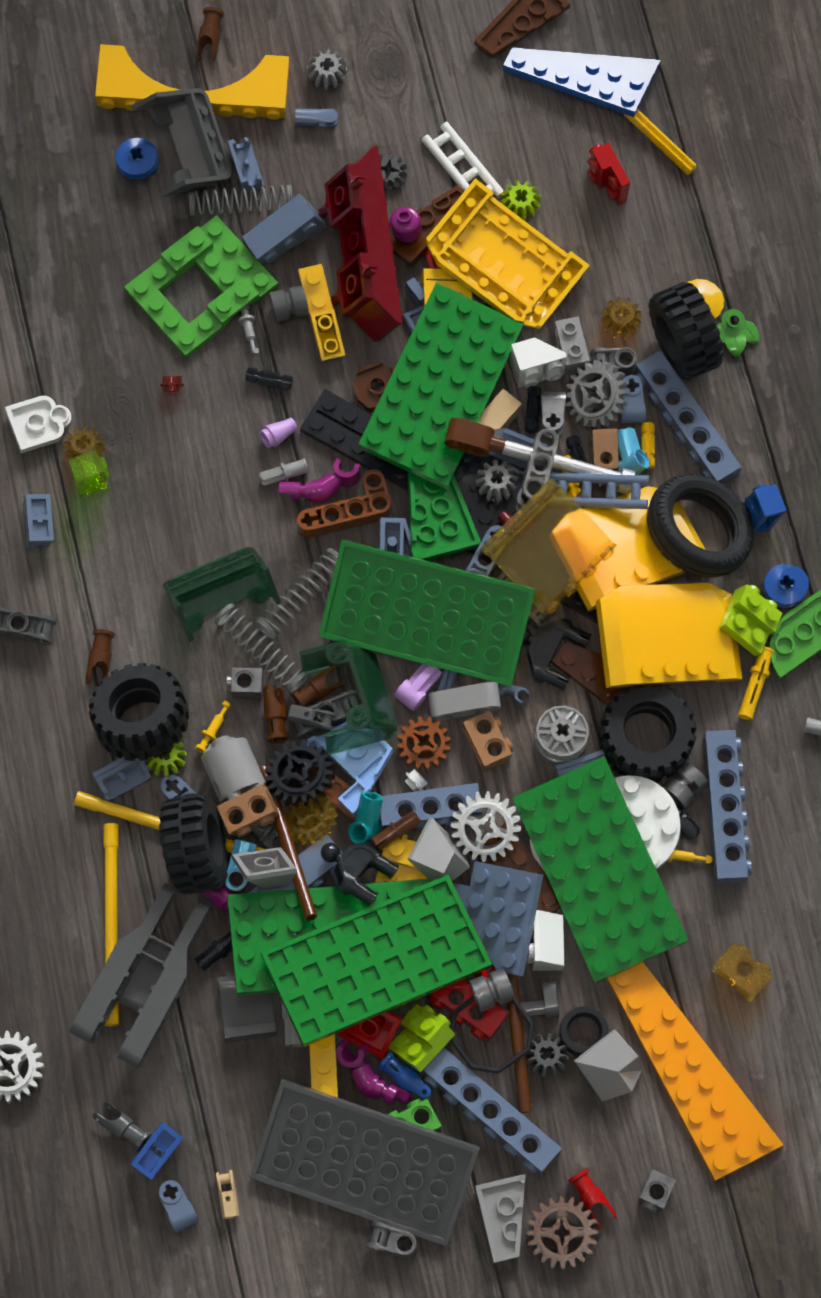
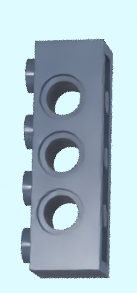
(418, 800)

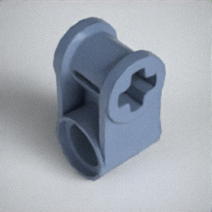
(635, 410)
(178, 1210)

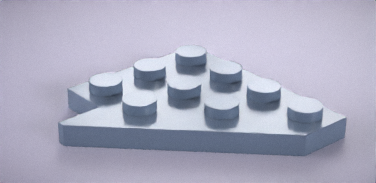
(503, 912)

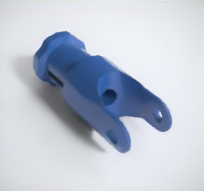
(406, 1078)

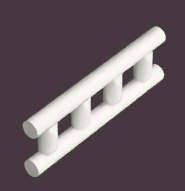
(463, 152)

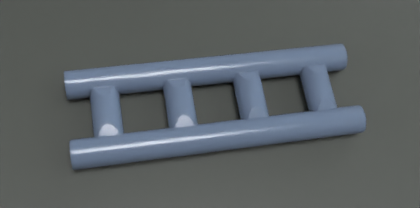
(611, 481)

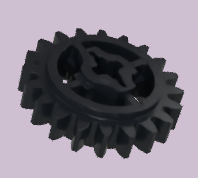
(304, 787)

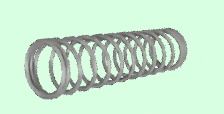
(194, 195)
(264, 627)
(294, 683)

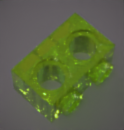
(89, 473)

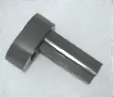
(547, 1006)

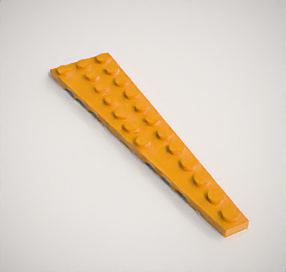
(707, 1098)

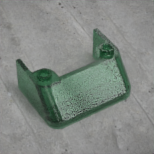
(218, 585)
(367, 722)

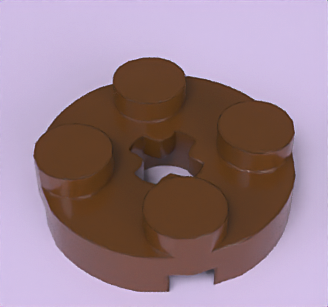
(364, 382)

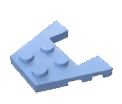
(361, 764)

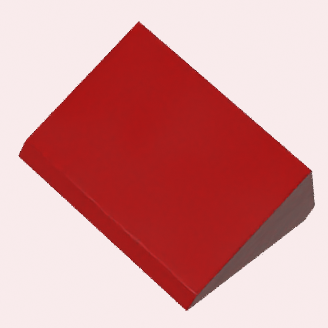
(376, 1032)

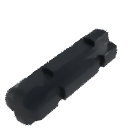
(269, 378)
(533, 409)
(576, 452)

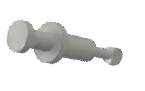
(247, 323)

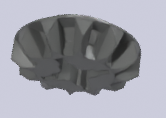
(396, 178)

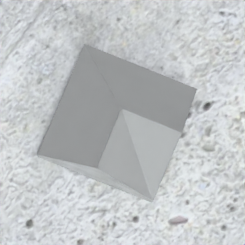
(437, 853)
(266, 867)
(610, 1066)

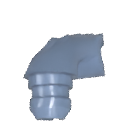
(514, 691)

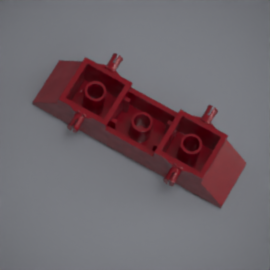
(368, 273)

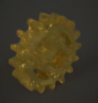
(311, 820)

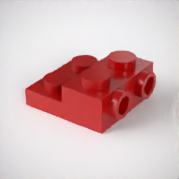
(607, 172)

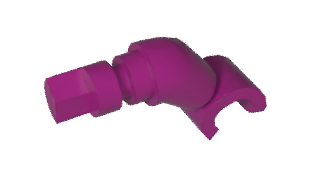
(323, 488)
(365, 1078)

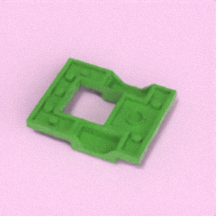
(224, 263)

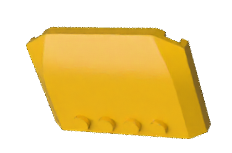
(503, 258)
(636, 555)
(666, 635)

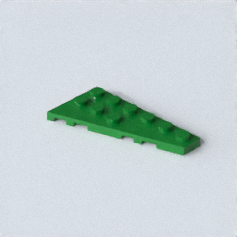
(438, 520)

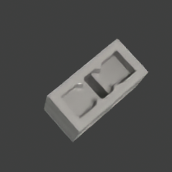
(571, 340)

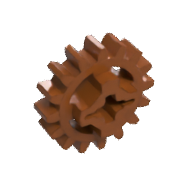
(431, 750)

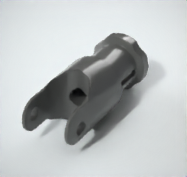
(123, 1127)

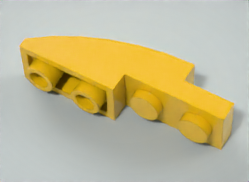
(321, 313)

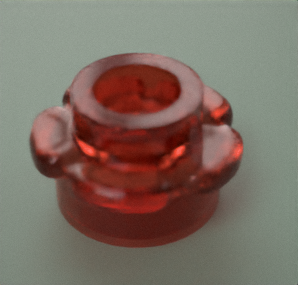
(172, 383)

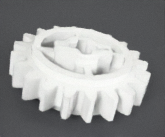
(474, 821)
(17, 1059)

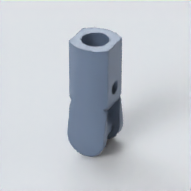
(316, 117)

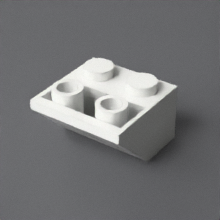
(535, 362)
(547, 943)

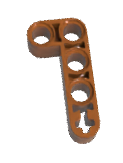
(342, 509)

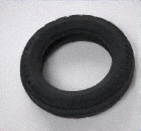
(678, 548)

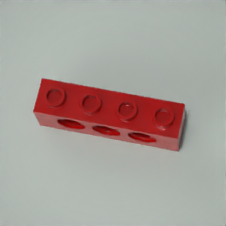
(482, 1028)

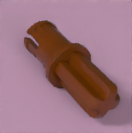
(396, 830)

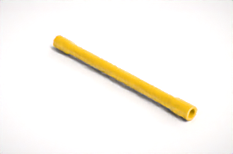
(97, 804)
(111, 844)

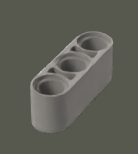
(547, 453)
(464, 701)

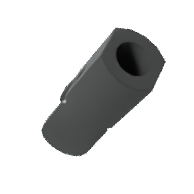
(308, 716)

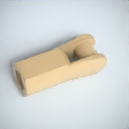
(227, 1199)

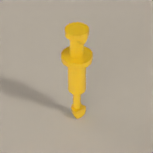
(209, 734)
(688, 857)

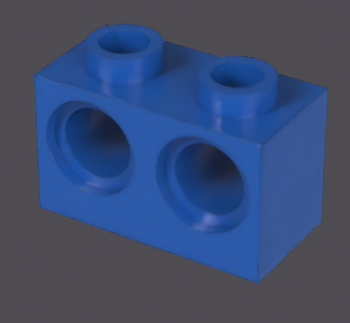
(765, 507)
(156, 1151)

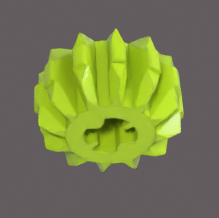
(524, 193)
(175, 760)

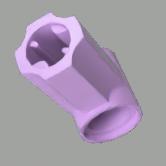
(413, 691)

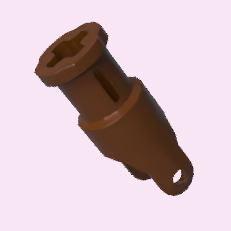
(210, 31)
(100, 653)
(316, 688)
(275, 714)

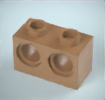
(482, 742)
(247, 805)

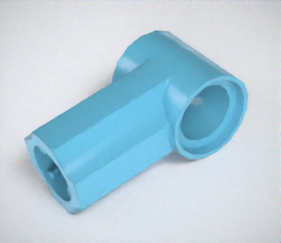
(630, 453)
(240, 846)

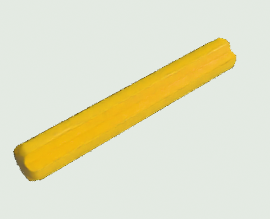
(662, 142)

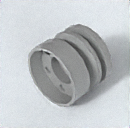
(561, 749)

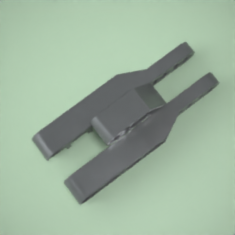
(153, 983)

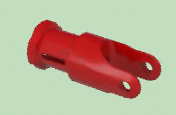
(590, 1193)

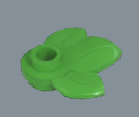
(737, 335)

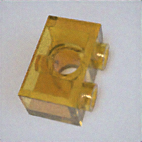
(749, 985)

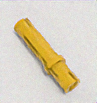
(758, 675)

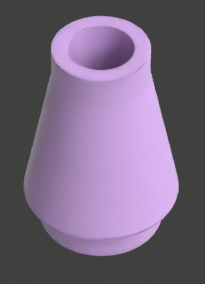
(277, 432)

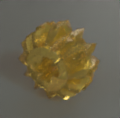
(613, 322)
(76, 441)

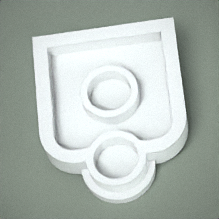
(37, 422)

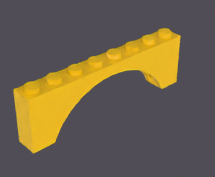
(256, 95)

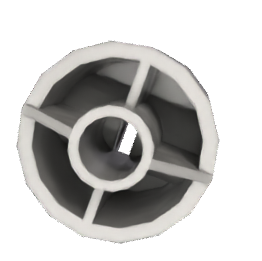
(231, 767)

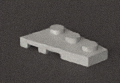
(502, 1215)

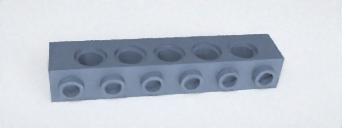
(659, 368)
(724, 869)
(446, 1063)

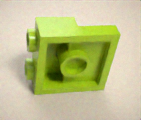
(750, 618)
(422, 1037)

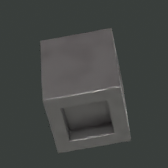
(253, 691)
(664, 1183)

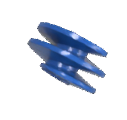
(136, 149)
(793, 577)

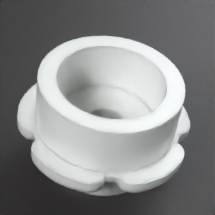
(415, 780)

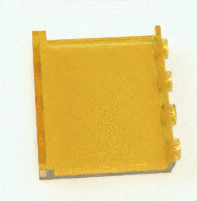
(549, 546)

